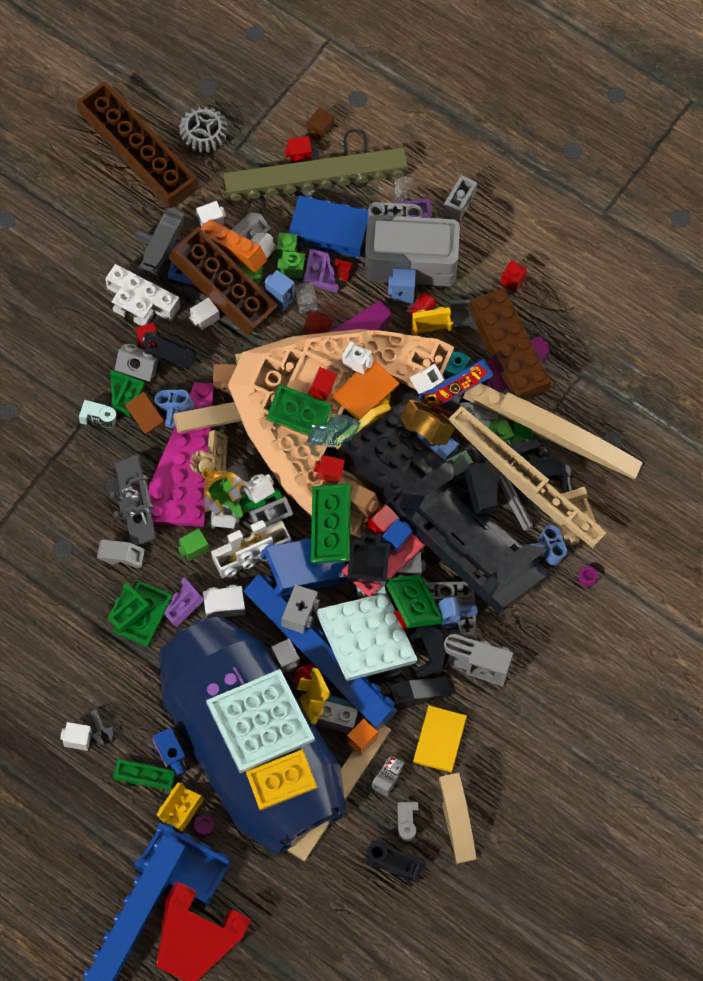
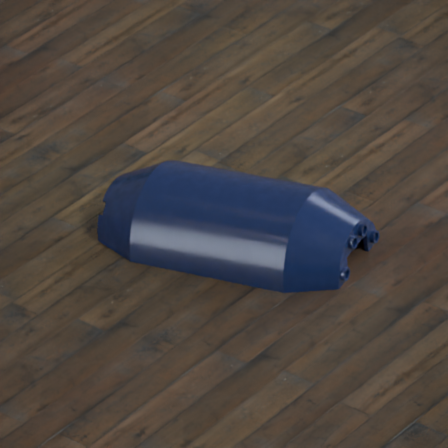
(204, 657)

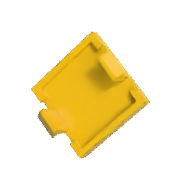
(431, 320)
(315, 695)

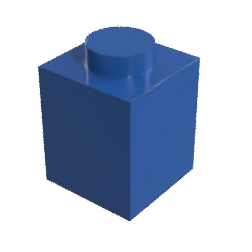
(397, 535)

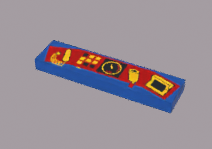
(458, 383)

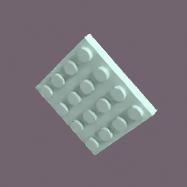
(366, 636)
(260, 721)

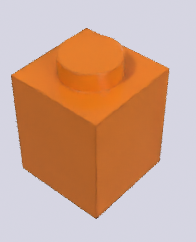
(362, 737)

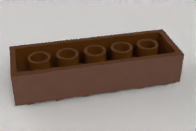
(222, 281)
(509, 345)

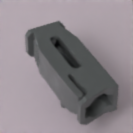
(160, 243)

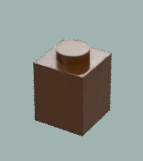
(320, 124)

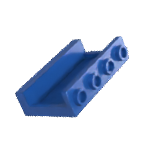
(329, 226)
(293, 566)
(199, 867)

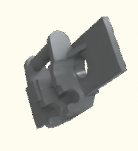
(131, 482)

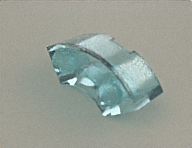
(333, 432)

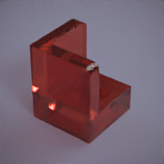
(317, 323)

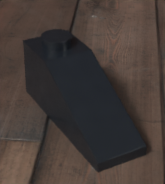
(419, 692)

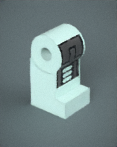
(97, 413)

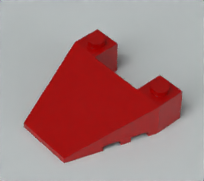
(190, 942)

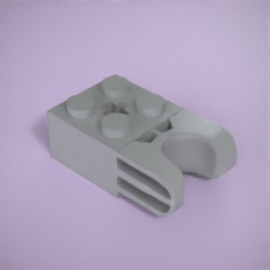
(479, 658)

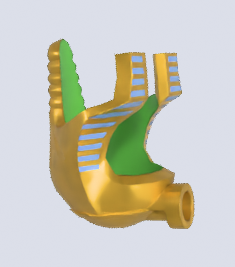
(222, 489)

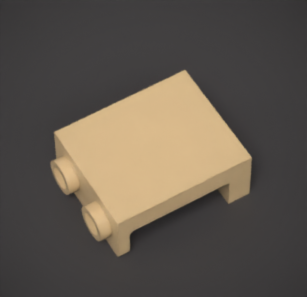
(578, 499)

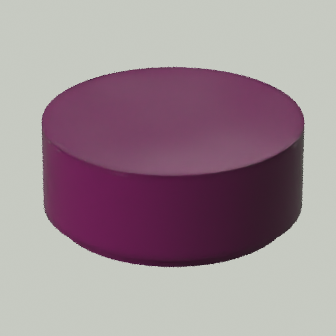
(588, 576)
(204, 825)

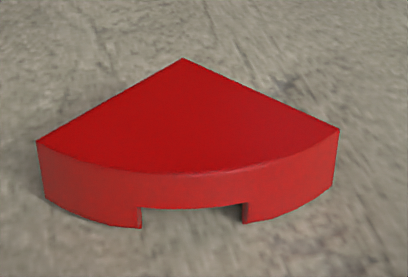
(343, 269)

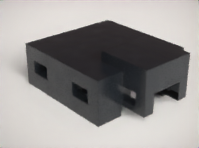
(368, 560)

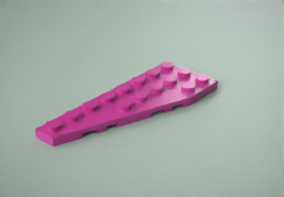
(174, 487)

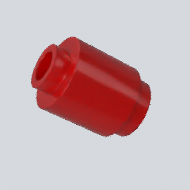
(424, 302)

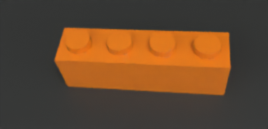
(236, 246)

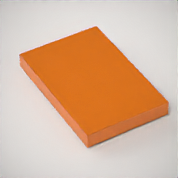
(365, 390)

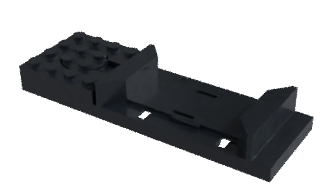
(422, 491)

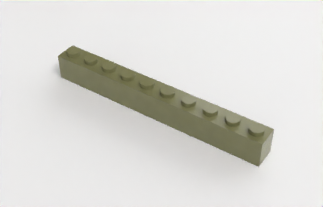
(315, 174)

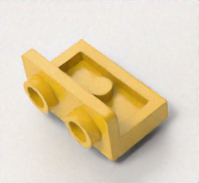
(179, 807)

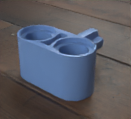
(173, 402)
(552, 545)
(453, 612)

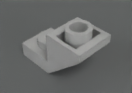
(117, 551)

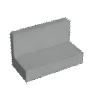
(250, 225)

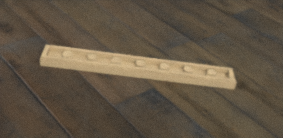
(351, 773)

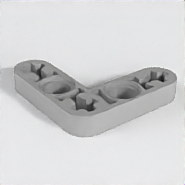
(461, 599)

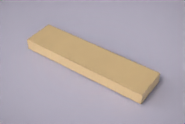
(206, 417)

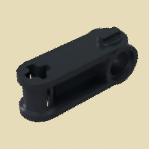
(169, 349)
(395, 861)

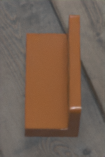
(145, 413)

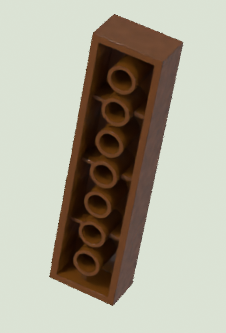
(137, 145)

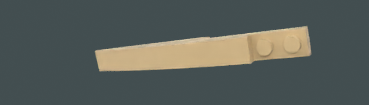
(554, 429)
(526, 477)

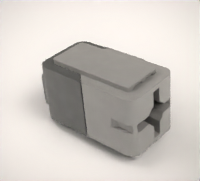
(410, 243)

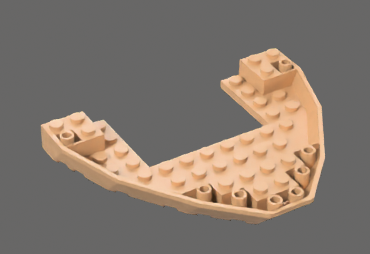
(294, 365)

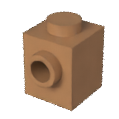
(222, 374)
(363, 501)

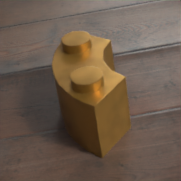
(427, 423)

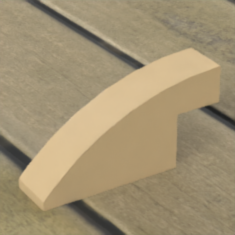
(457, 818)

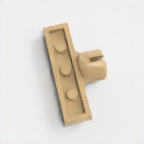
(216, 454)

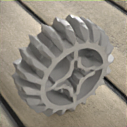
(199, 138)

